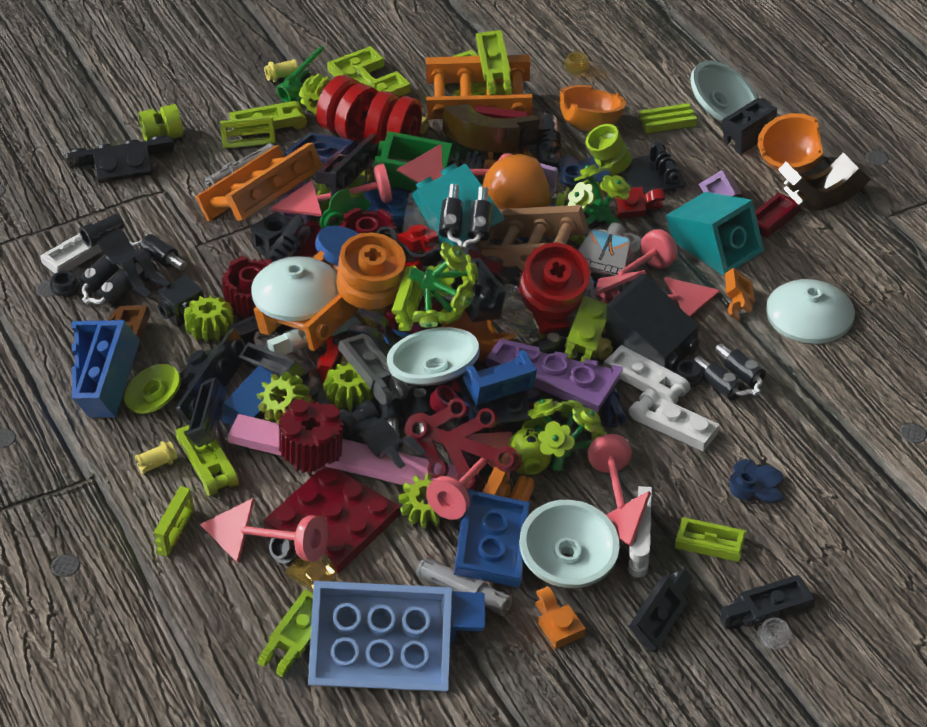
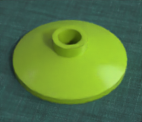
(152, 388)

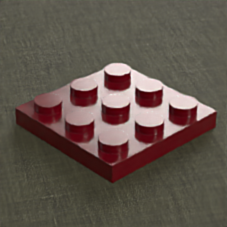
(350, 509)

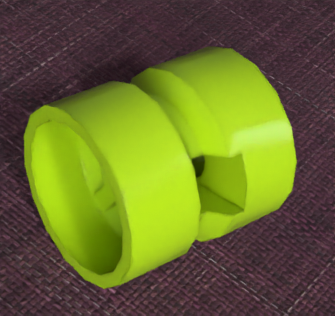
(169, 119)
(609, 148)

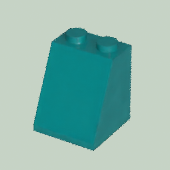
(431, 194)
(717, 230)

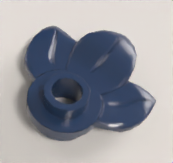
(571, 168)
(756, 481)

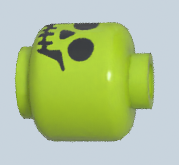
(528, 444)

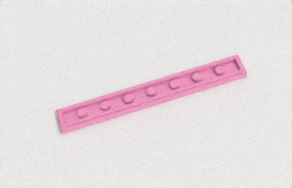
(355, 456)

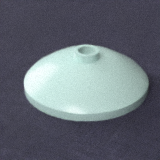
(720, 89)
(294, 288)
(810, 311)
(433, 356)
(574, 530)

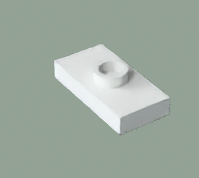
(68, 254)

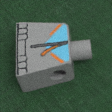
(607, 252)

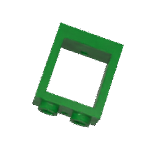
(407, 148)

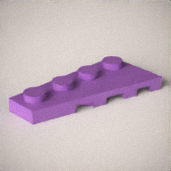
(562, 376)

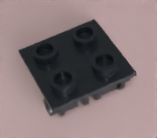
(654, 171)
(510, 409)

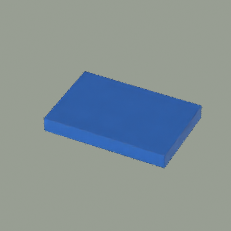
(490, 539)

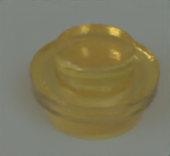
(576, 63)

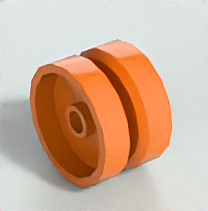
(370, 270)

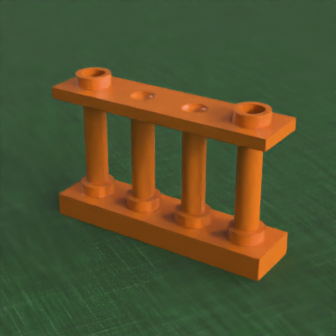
(469, 70)
(259, 182)
(320, 326)

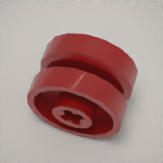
(345, 107)
(393, 115)
(554, 280)

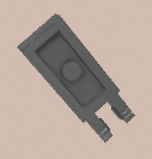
(373, 368)

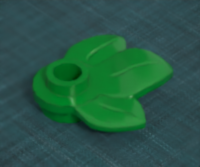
(341, 203)

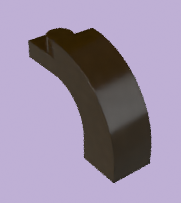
(486, 133)
(827, 188)

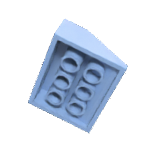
(380, 636)

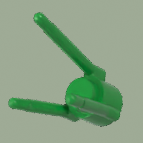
(291, 87)

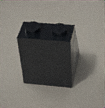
(651, 324)

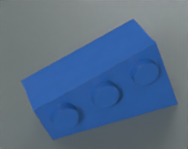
(102, 364)

